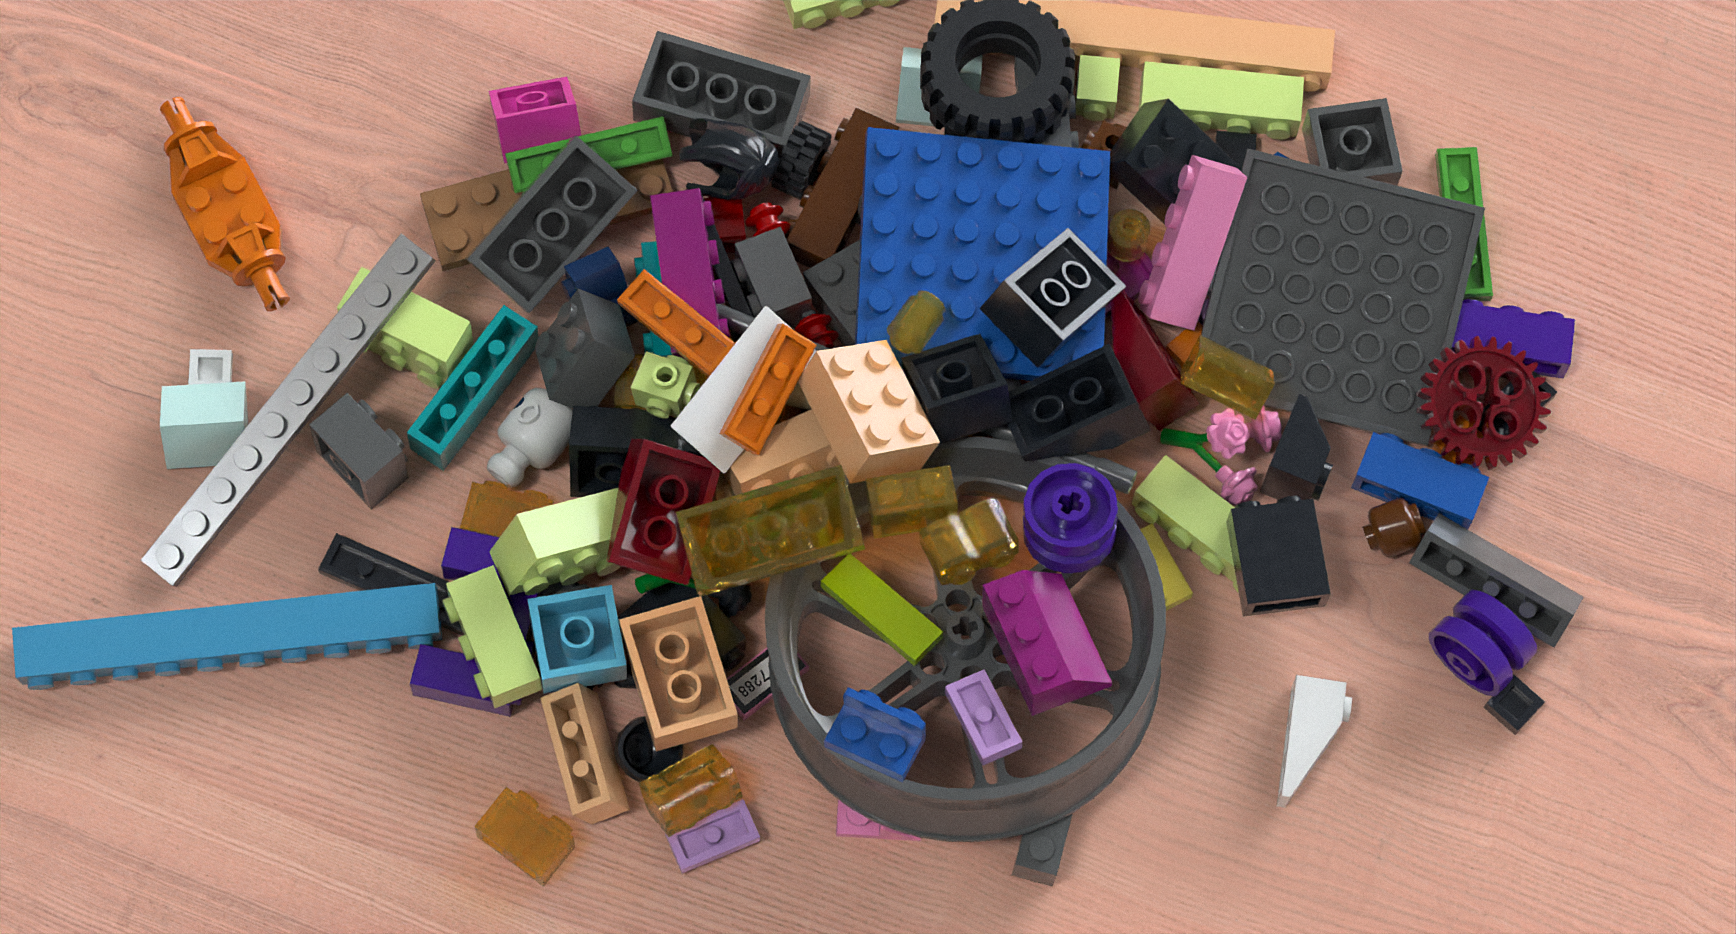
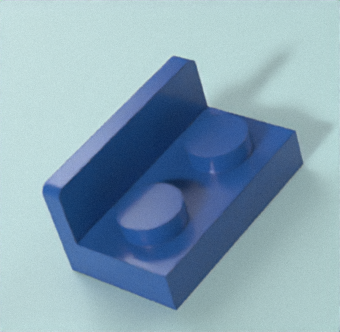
(877, 734)

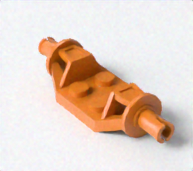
(224, 205)

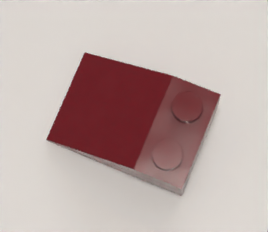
(1148, 365)
(650, 492)

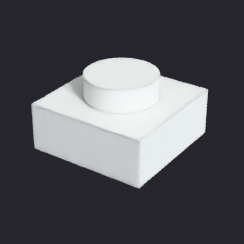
(210, 366)

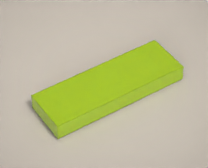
(881, 609)

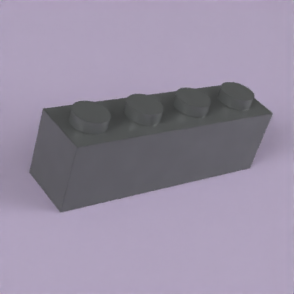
(1473, 563)

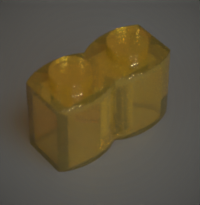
(969, 542)

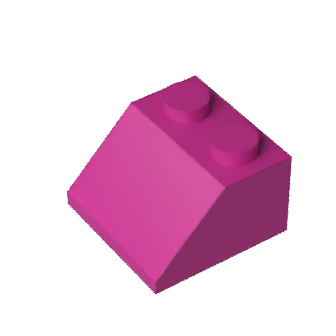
(534, 114)

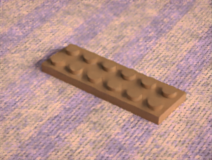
(468, 210)

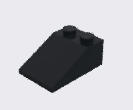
(1052, 297)
(1076, 409)

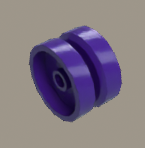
(1069, 518)
(1482, 642)

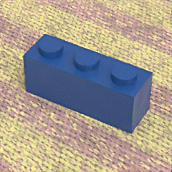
(1420, 477)

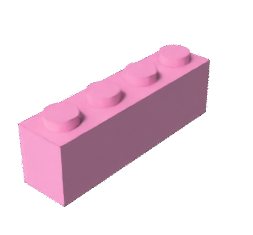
(1192, 242)

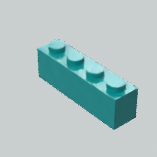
(473, 388)

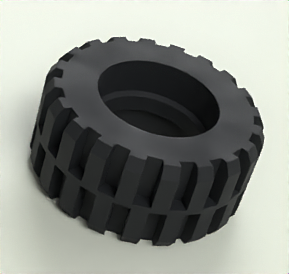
(1006, 29)

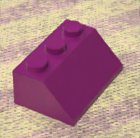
(1043, 639)

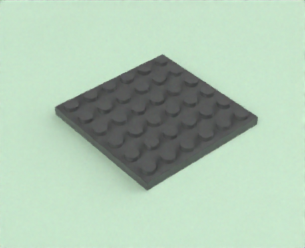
(1342, 290)

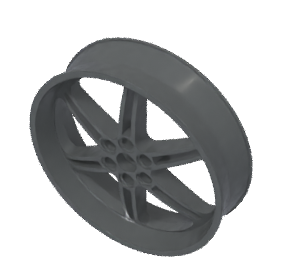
(1012, 804)

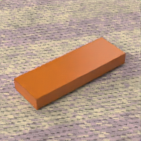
(675, 322)
(768, 389)

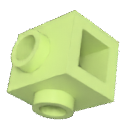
(664, 385)

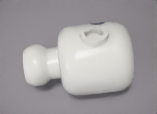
(533, 436)

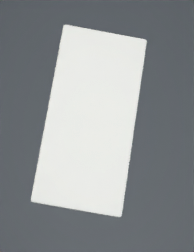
(713, 402)

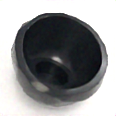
(637, 754)

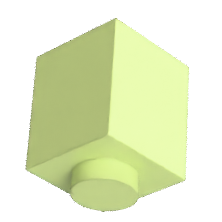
(1097, 87)

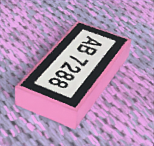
(751, 684)

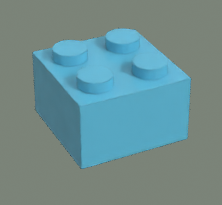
(577, 638)

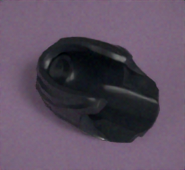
(735, 153)

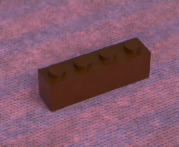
(833, 202)

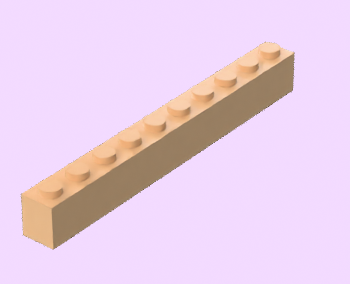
(1188, 39)

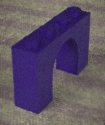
(445, 673)

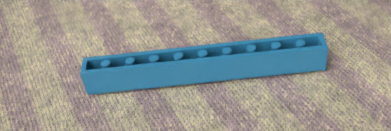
(226, 635)

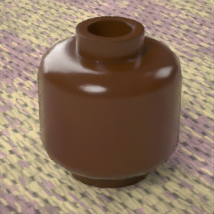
(1394, 527)

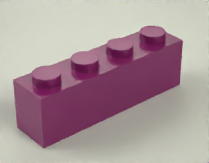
(687, 253)

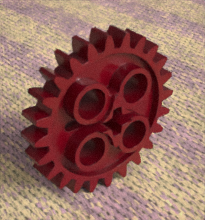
(1518, 410)

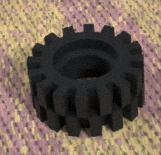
(801, 159)

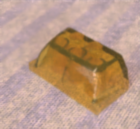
(770, 530)

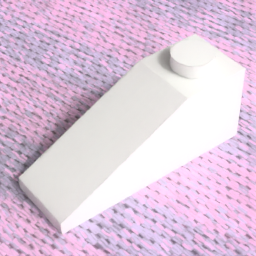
(1312, 722)

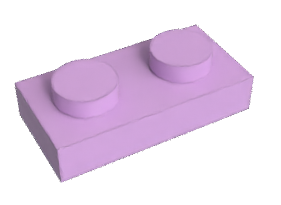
(983, 717)
(714, 837)

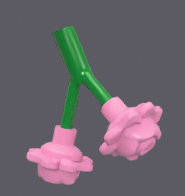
(1228, 436)

